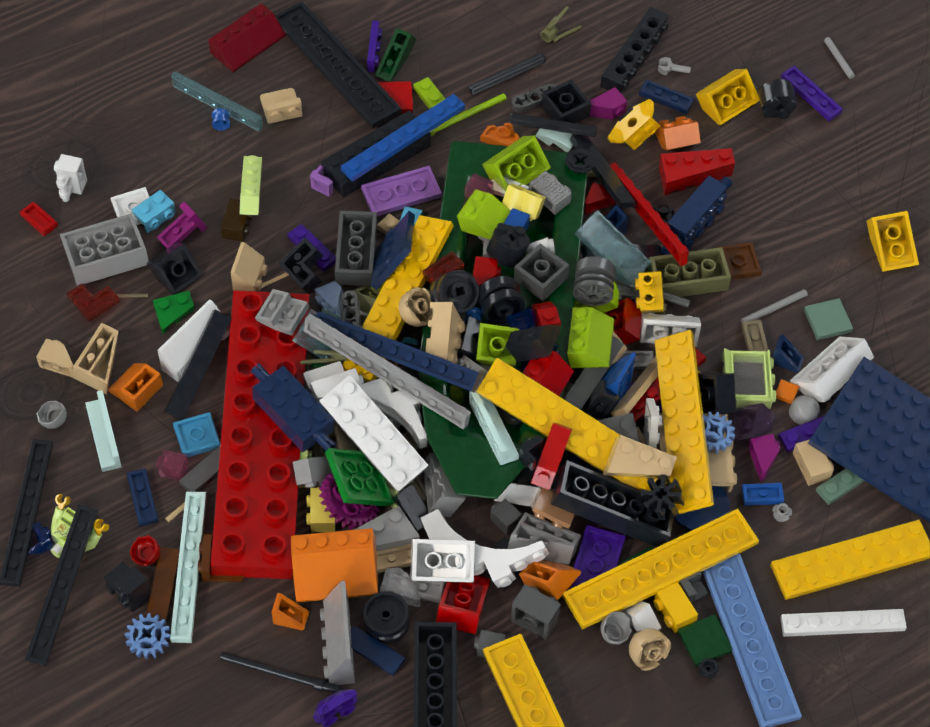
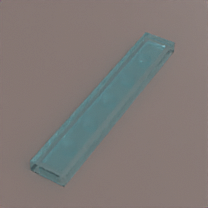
(216, 101)

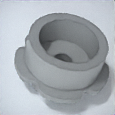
(782, 517)

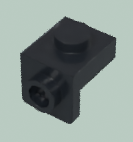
(528, 450)

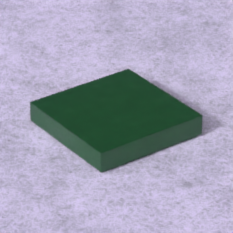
(705, 640)

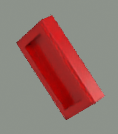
(39, 218)

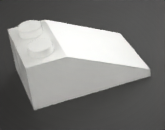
(442, 560)

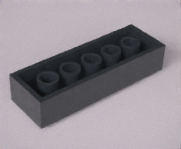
(333, 163)
(609, 504)
(435, 674)

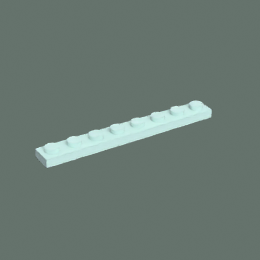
(187, 571)

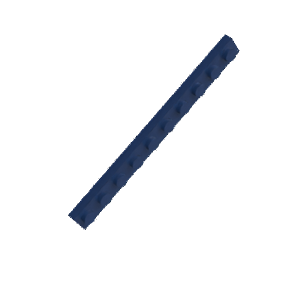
(407, 355)

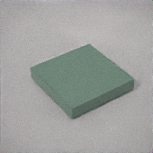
(828, 319)

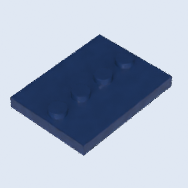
(393, 250)

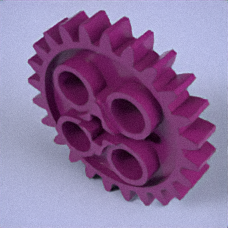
(349, 514)

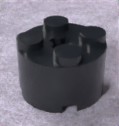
(777, 99)
(508, 244)

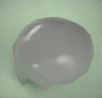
(804, 409)
(51, 414)
(616, 628)

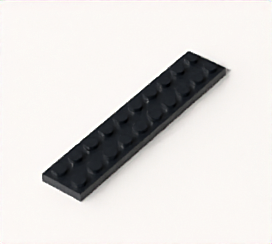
(338, 65)

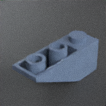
(329, 297)

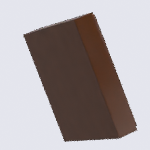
(742, 260)

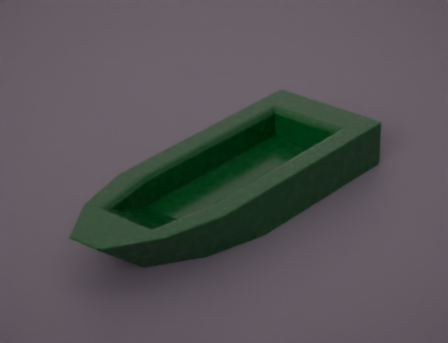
(466, 452)

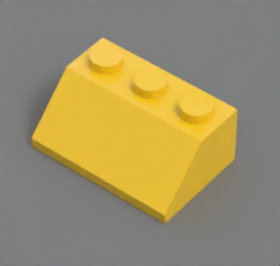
(728, 96)

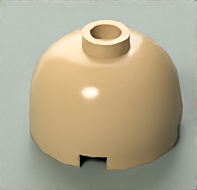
(415, 307)
(648, 648)

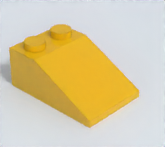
(893, 241)

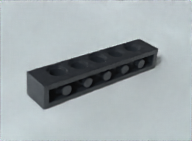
(635, 50)

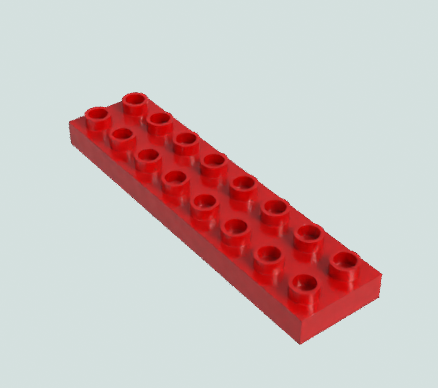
(256, 457)

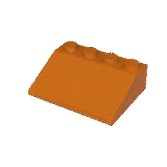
(333, 557)

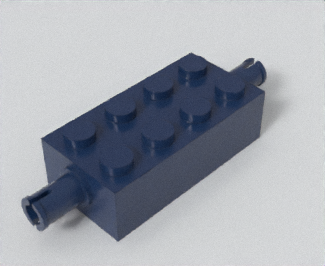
(699, 211)
(293, 408)

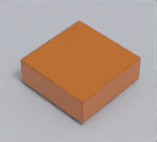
(786, 391)

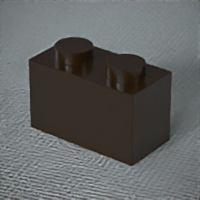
(235, 225)

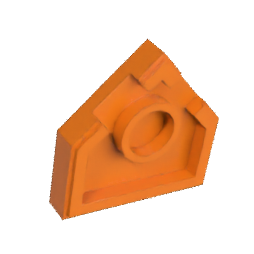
(499, 135)

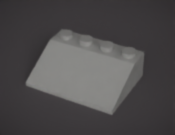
(104, 249)
(338, 637)

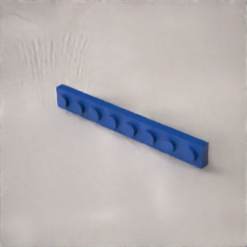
(402, 137)

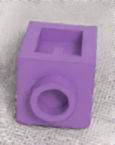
(320, 182)

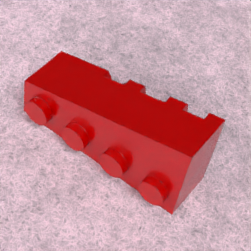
(693, 167)

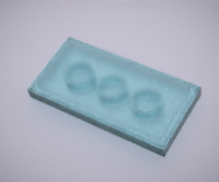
(612, 245)

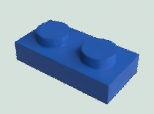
(762, 494)

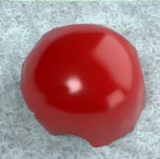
(145, 551)

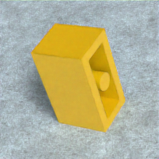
(675, 607)

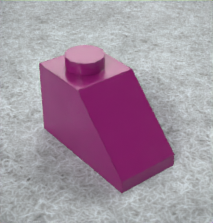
(609, 105)
(764, 454)

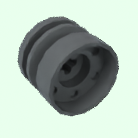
(594, 281)

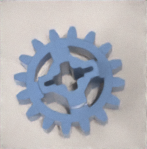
(714, 430)
(153, 630)

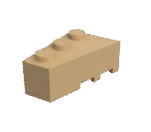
(97, 359)

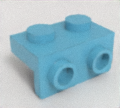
(154, 211)

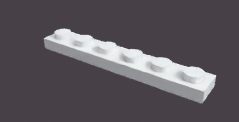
(843, 622)

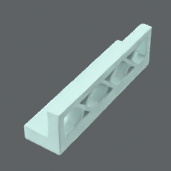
(493, 428)
(103, 433)

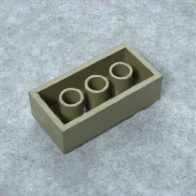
(703, 274)

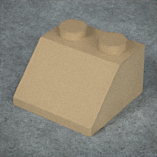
(248, 269)

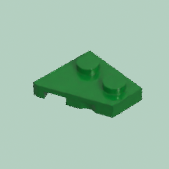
(173, 309)

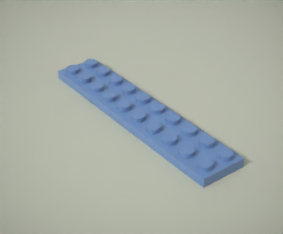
(751, 643)

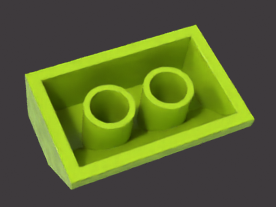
(517, 162)
(590, 338)

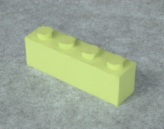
(250, 185)

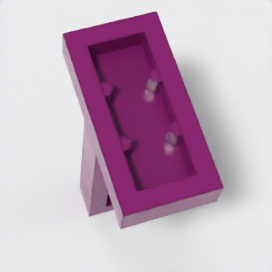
(181, 227)

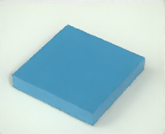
(196, 434)

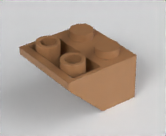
(543, 509)

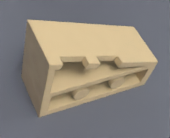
(445, 331)
(637, 460)

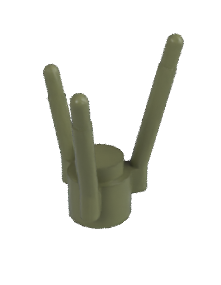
(550, 32)
(335, 357)

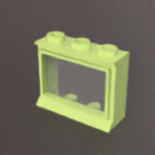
(751, 376)

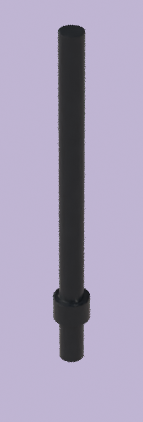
(319, 684)

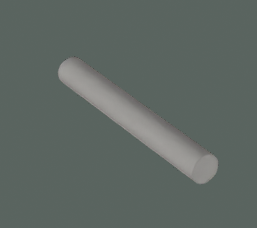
(839, 58)

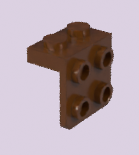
(204, 565)

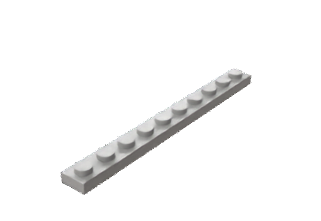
(386, 371)

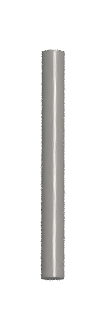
(773, 307)

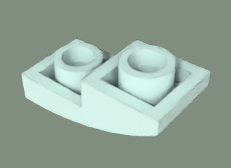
(561, 139)

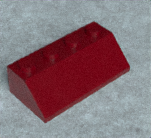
(246, 38)

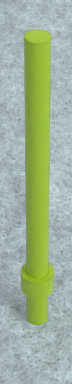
(470, 112)

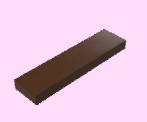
(163, 583)

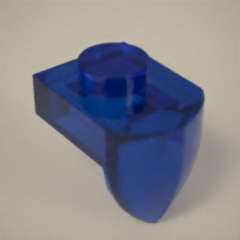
(522, 320)
(43, 536)

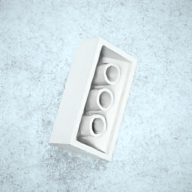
(178, 348)
(832, 368)

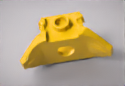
(635, 126)

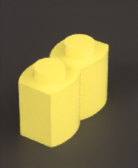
(523, 200)

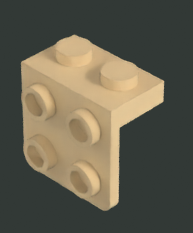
(281, 105)

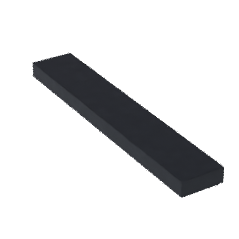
(605, 173)
(197, 365)

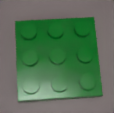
(358, 478)

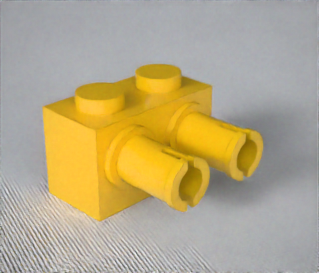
(650, 291)

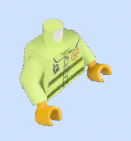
(61, 524)

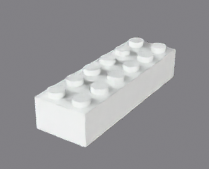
(373, 434)

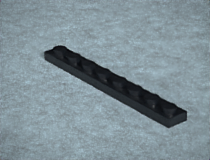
(26, 513)
(61, 585)

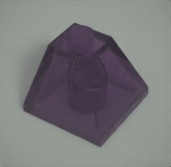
(752, 421)

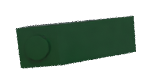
(395, 55)

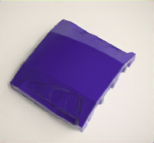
(340, 701)

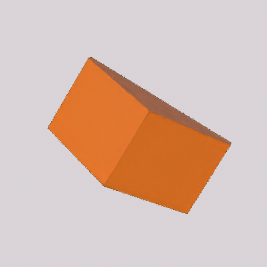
(288, 613)

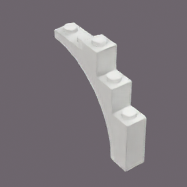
(395, 404)
(499, 562)

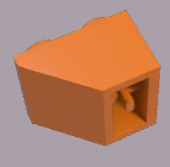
(678, 133)
(137, 385)
(549, 577)

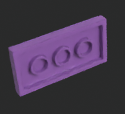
(401, 191)

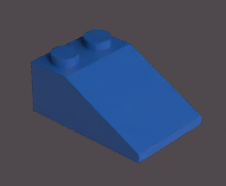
(620, 375)

